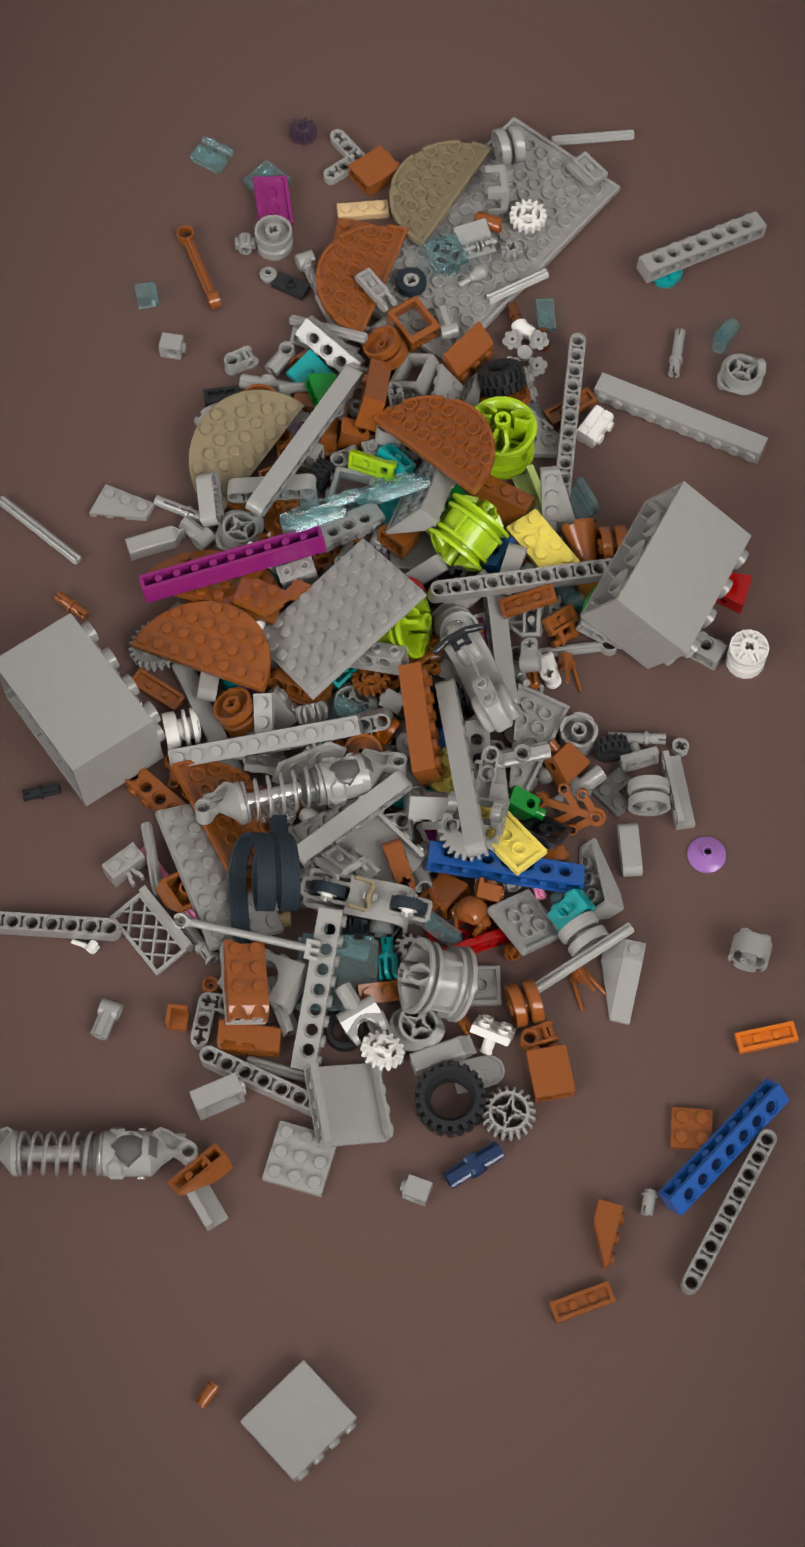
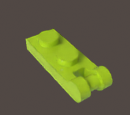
(371, 464)

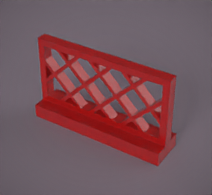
(481, 942)

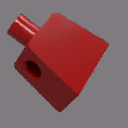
(737, 594)

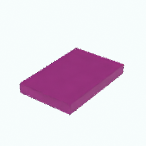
(272, 197)

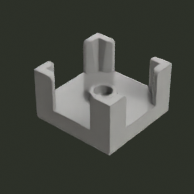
(497, 189)

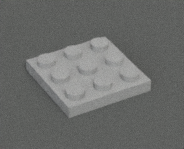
(524, 922)
(297, 1160)

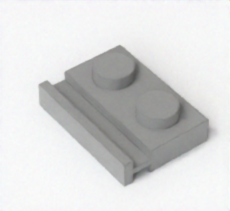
(587, 170)
(337, 862)

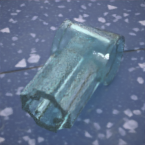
(724, 335)
(570, 595)

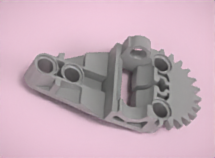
(491, 794)

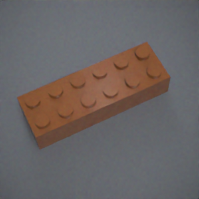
(420, 723)

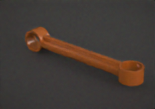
(211, 294)

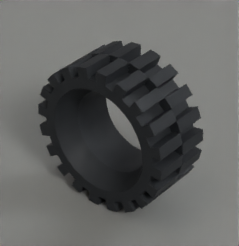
(450, 1074)

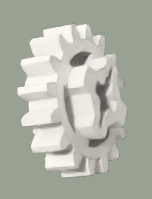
(528, 216)
(382, 1050)

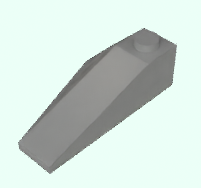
(599, 881)
(621, 976)

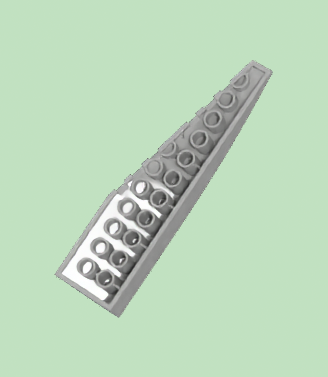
(423, 508)

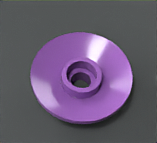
(704, 862)

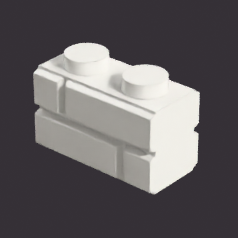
(594, 426)

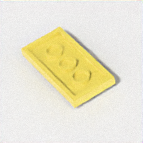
(543, 543)

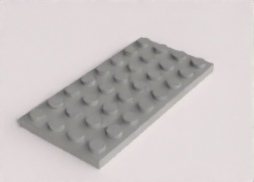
(205, 876)

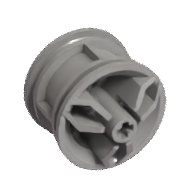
(438, 979)

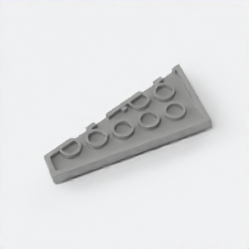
(537, 722)

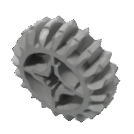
(516, 1114)

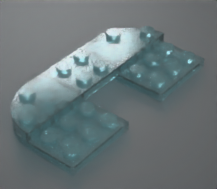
(328, 510)

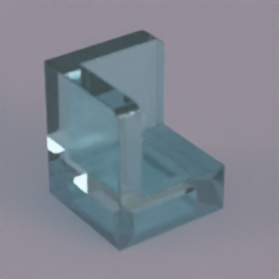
(146, 295)

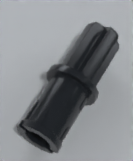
(41, 792)

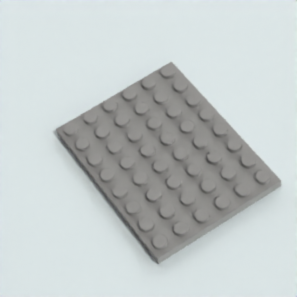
(340, 617)

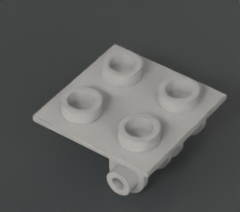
(476, 238)

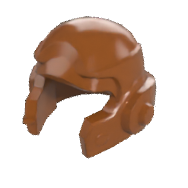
(472, 911)

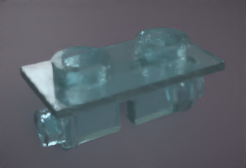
(442, 930)

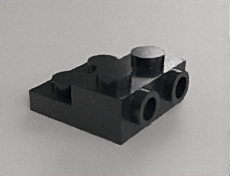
(548, 831)

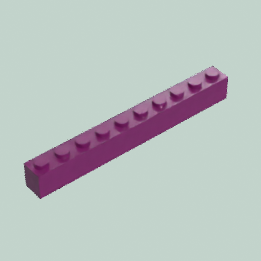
(231, 563)

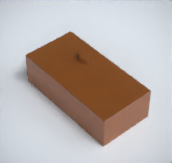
(373, 393)

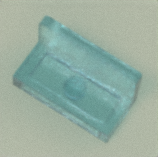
(583, 500)

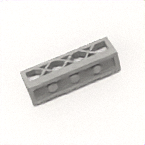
(679, 795)

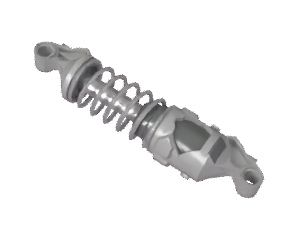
(326, 783)
(110, 1154)

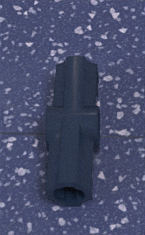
(474, 1165)

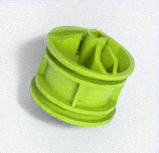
(508, 421)
(467, 532)
(412, 631)

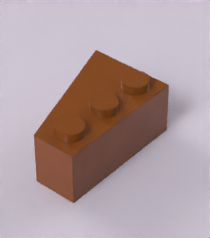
(249, 1040)

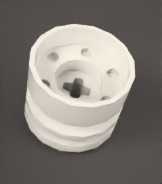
(747, 654)
(181, 729)

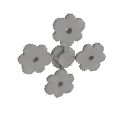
(525, 352)

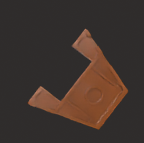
(264, 597)

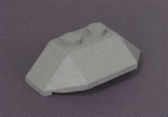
(528, 623)

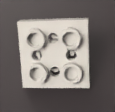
(492, 1032)

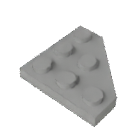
(546, 439)
(308, 759)

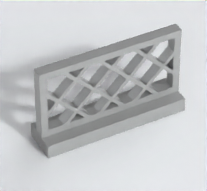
(167, 924)

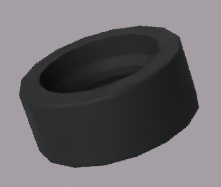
(342, 1047)

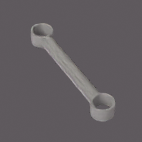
(574, 649)

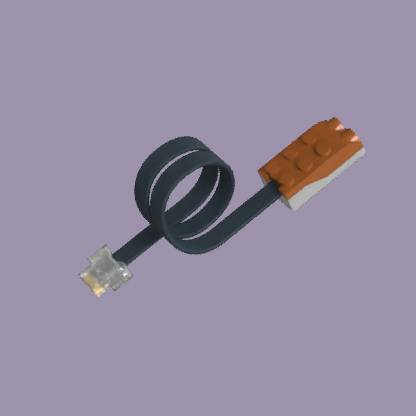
(273, 878)

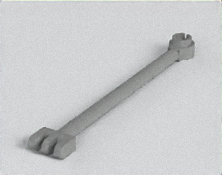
(306, 947)

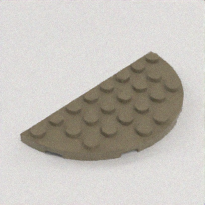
(431, 183)
(239, 435)

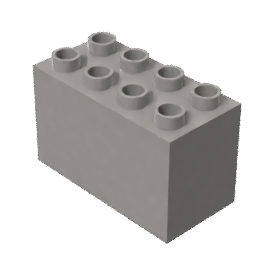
(667, 577)
(81, 707)

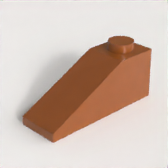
(202, 1171)

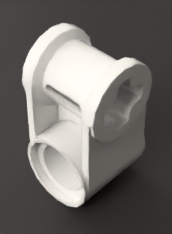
(549, 671)

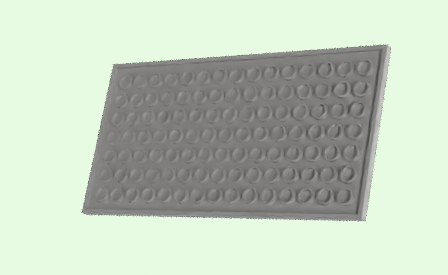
(539, 178)

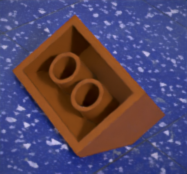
(469, 353)
(508, 500)
(173, 893)

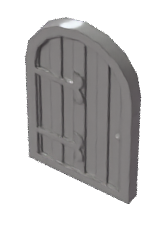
(488, 1068)

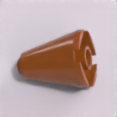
(582, 538)

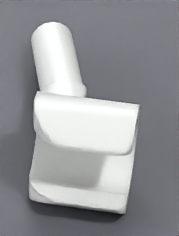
(91, 947)

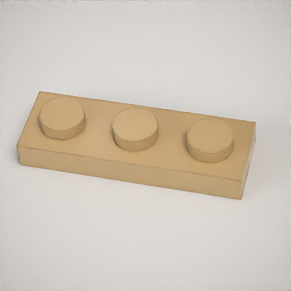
(363, 210)

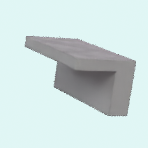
(207, 1207)

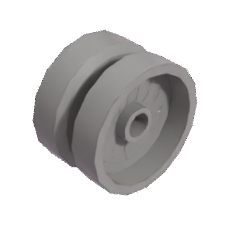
(509, 145)
(273, 237)
(450, 613)
(648, 795)
(582, 933)

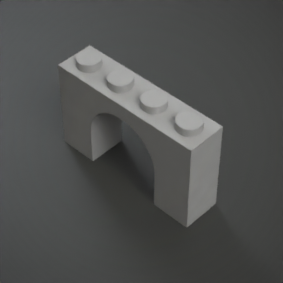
(290, 981)

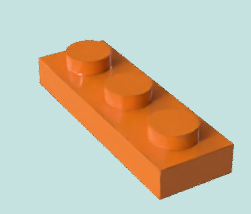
(766, 1037)

